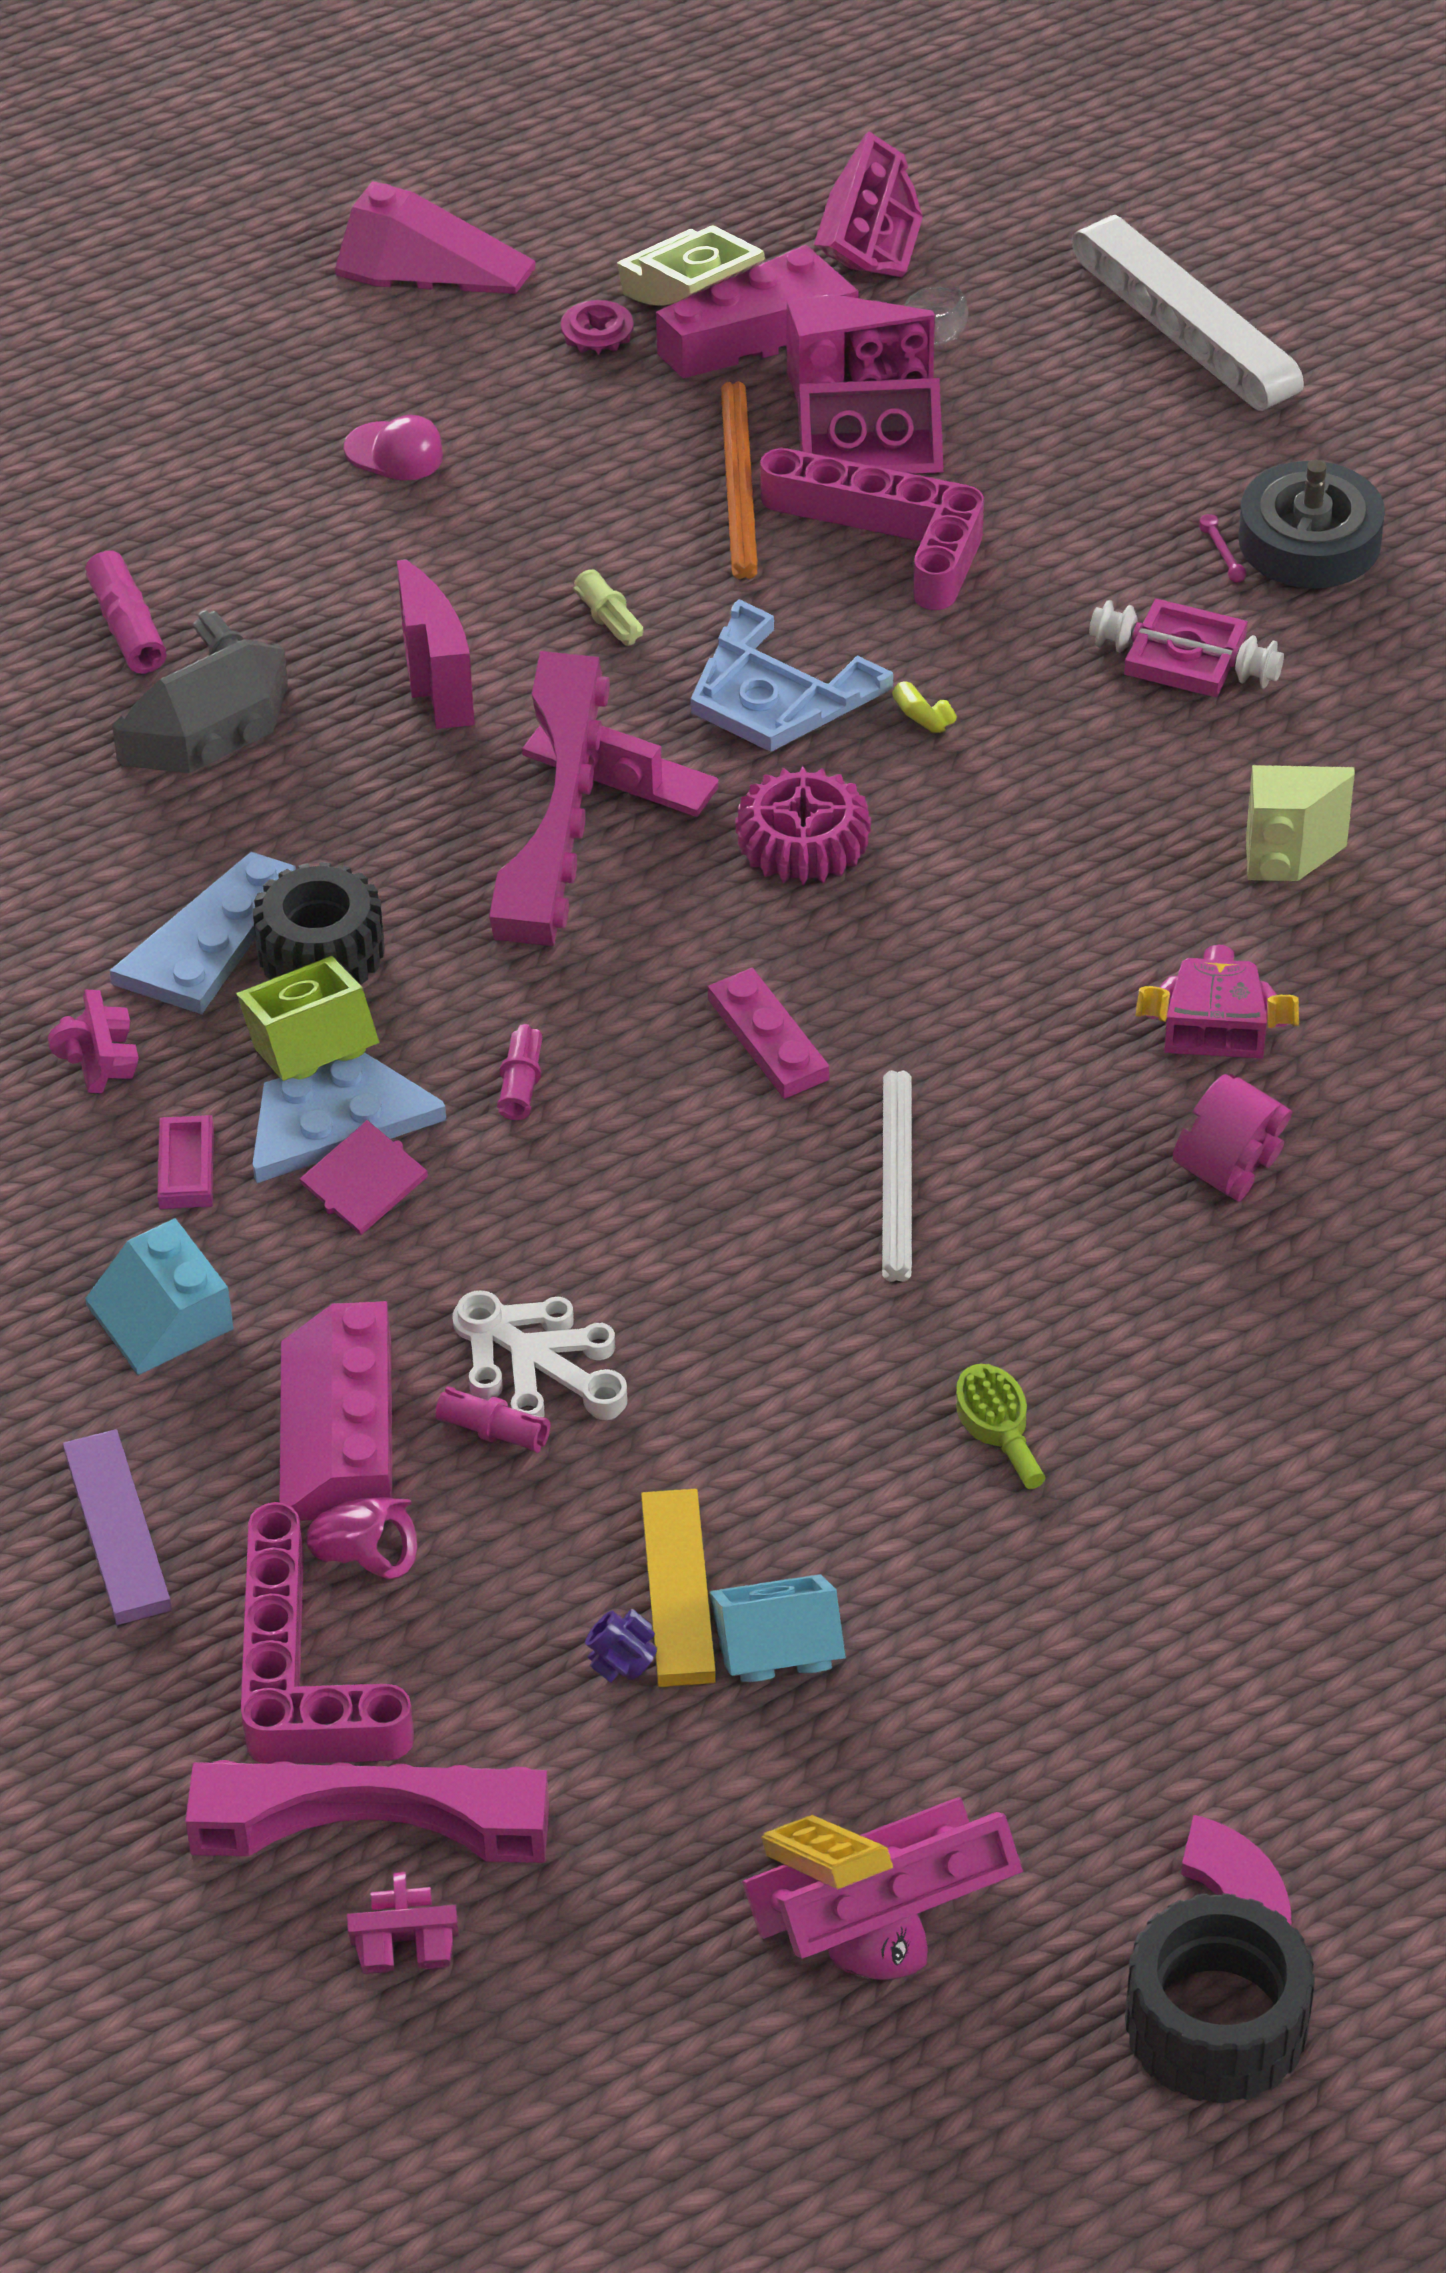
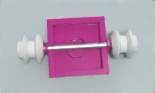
(1185, 646)

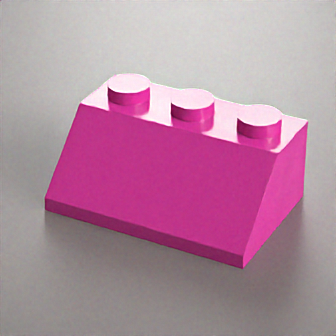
(874, 423)

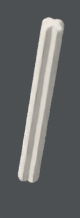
(897, 1176)

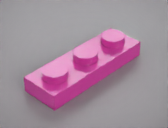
(768, 1033)

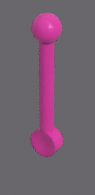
(1209, 525)

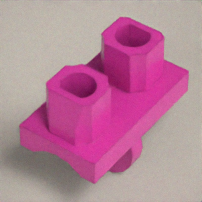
(90, 1042)
(429, 1926)

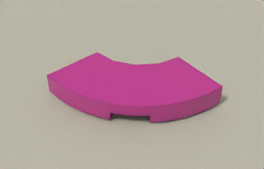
(1232, 1865)

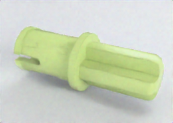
(607, 606)

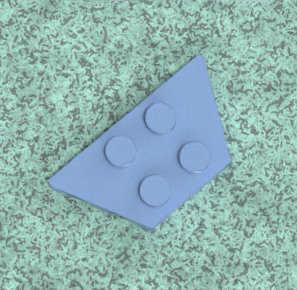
(315, 1114)

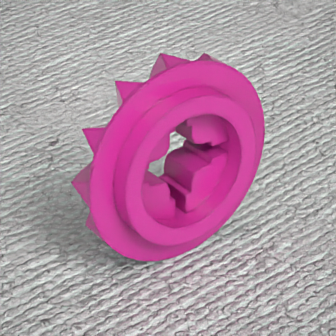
(601, 315)

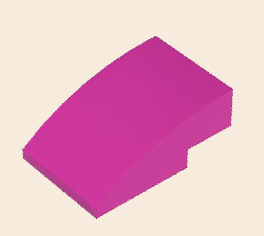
(435, 648)

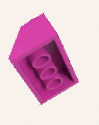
(336, 1409)

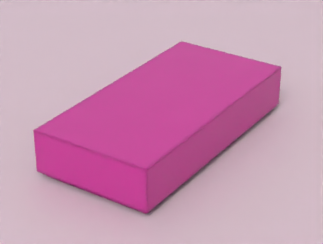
(185, 1162)

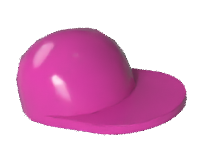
(396, 449)

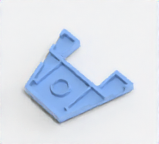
(768, 698)

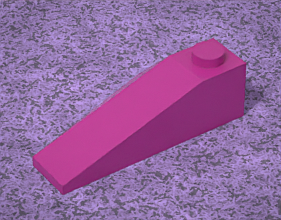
(411, 239)

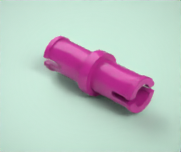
(493, 1419)

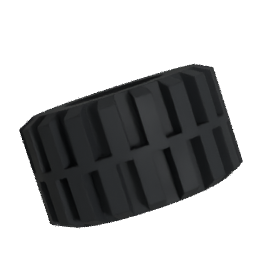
(319, 916)

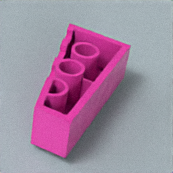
(743, 313)

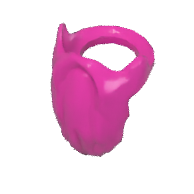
(352, 1533)

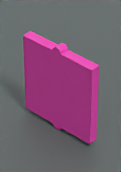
(364, 1177)

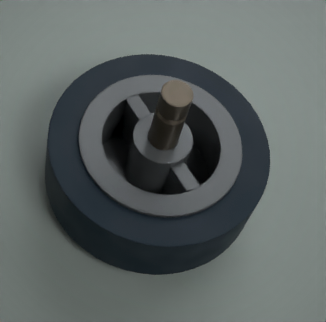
(1311, 524)

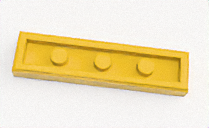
(678, 1588)
(826, 1851)

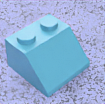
(160, 1298)
(778, 1627)

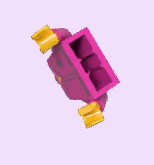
(1217, 1007)

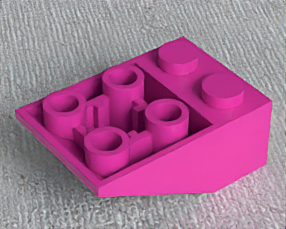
(857, 341)

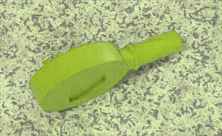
(996, 1413)

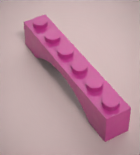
(531, 886)
(249, 1806)

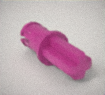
(520, 1073)

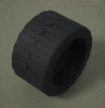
(1233, 1938)

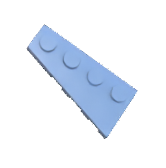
(202, 942)

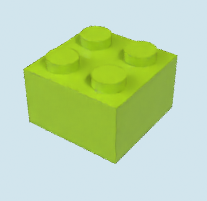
(308, 1019)

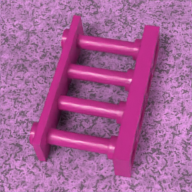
(933, 1859)

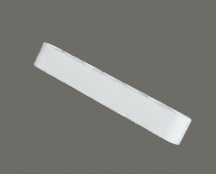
(1188, 313)

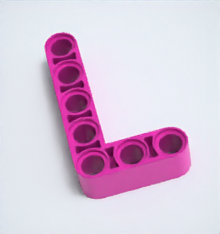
(886, 501)
(274, 1652)

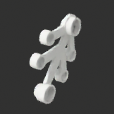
(485, 1319)

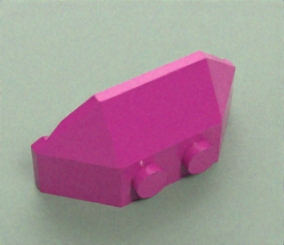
(872, 212)

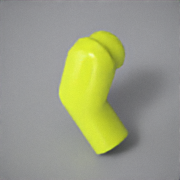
(917, 708)

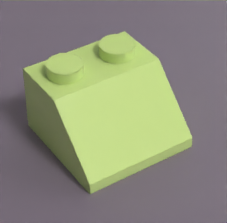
(1296, 819)

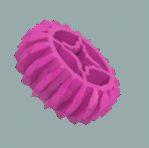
(773, 833)

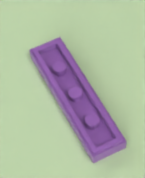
(117, 1527)

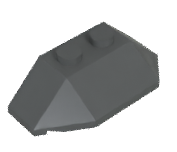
(205, 709)

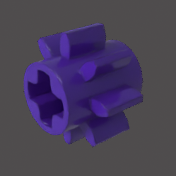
(621, 1645)

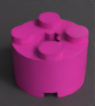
(1232, 1136)

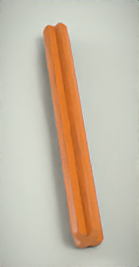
(739, 480)

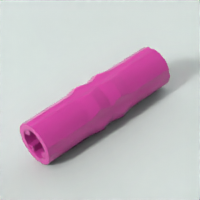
(125, 612)

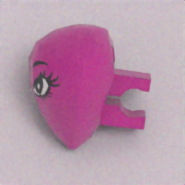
(885, 1952)

